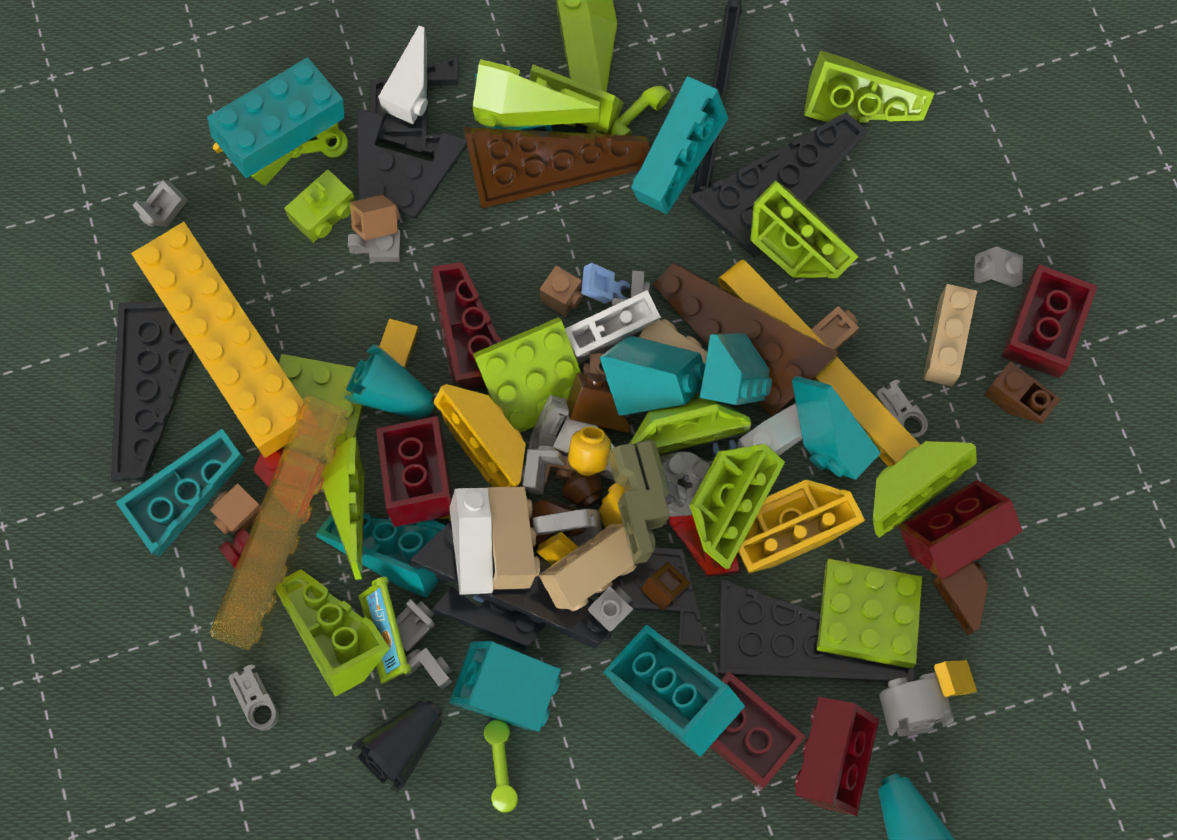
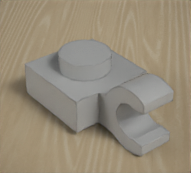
(379, 249)

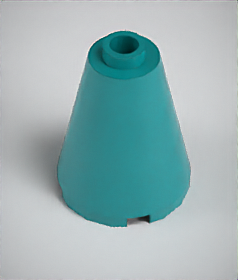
(388, 387)
(908, 813)

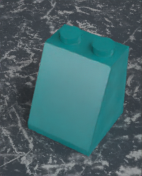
(651, 375)
(505, 685)

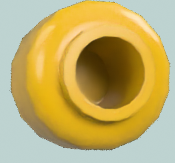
(589, 451)

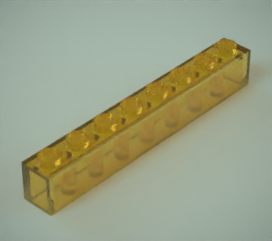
(278, 523)

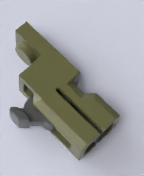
(645, 494)

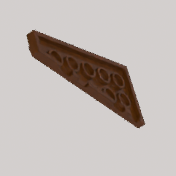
(532, 163)
(718, 311)

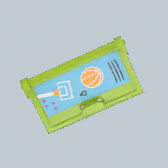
(378, 608)

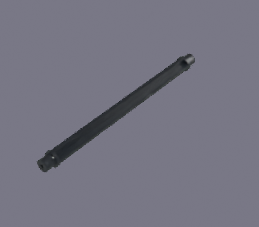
(720, 82)

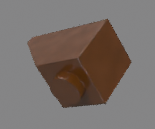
(593, 403)
(965, 595)

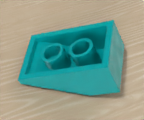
(831, 430)

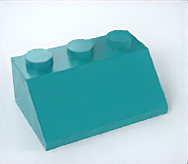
(734, 371)

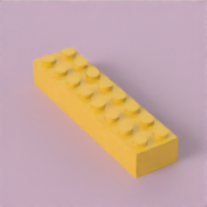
(222, 337)

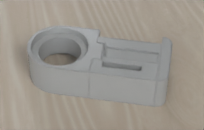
(899, 406)
(549, 422)
(565, 521)
(252, 695)

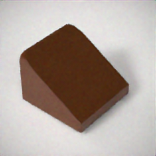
(665, 585)

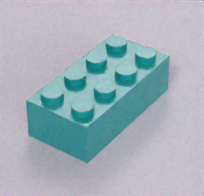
(276, 117)
(674, 690)

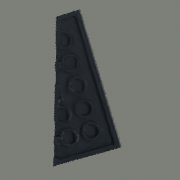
(797, 166)
(148, 377)
(581, 625)
(780, 641)

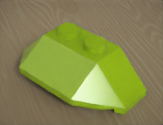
(797, 236)
(691, 425)
(917, 480)
(732, 498)

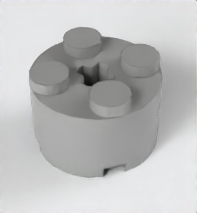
(687, 471)
(915, 705)

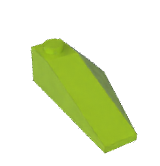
(588, 39)
(862, 92)
(513, 101)
(345, 497)
(334, 634)

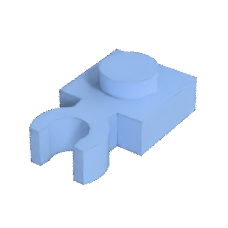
(600, 284)

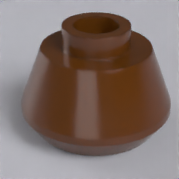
(583, 490)

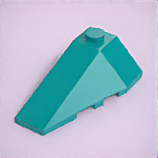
(390, 548)

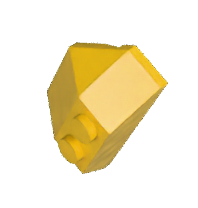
(483, 434)
(797, 523)

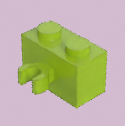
(320, 206)

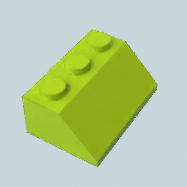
(609, 104)

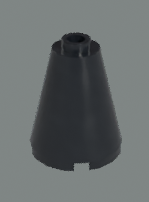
(399, 743)

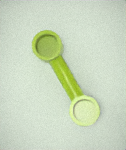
(654, 96)
(504, 796)

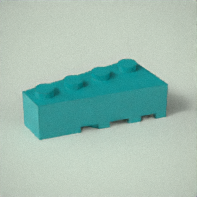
(680, 145)
(180, 491)

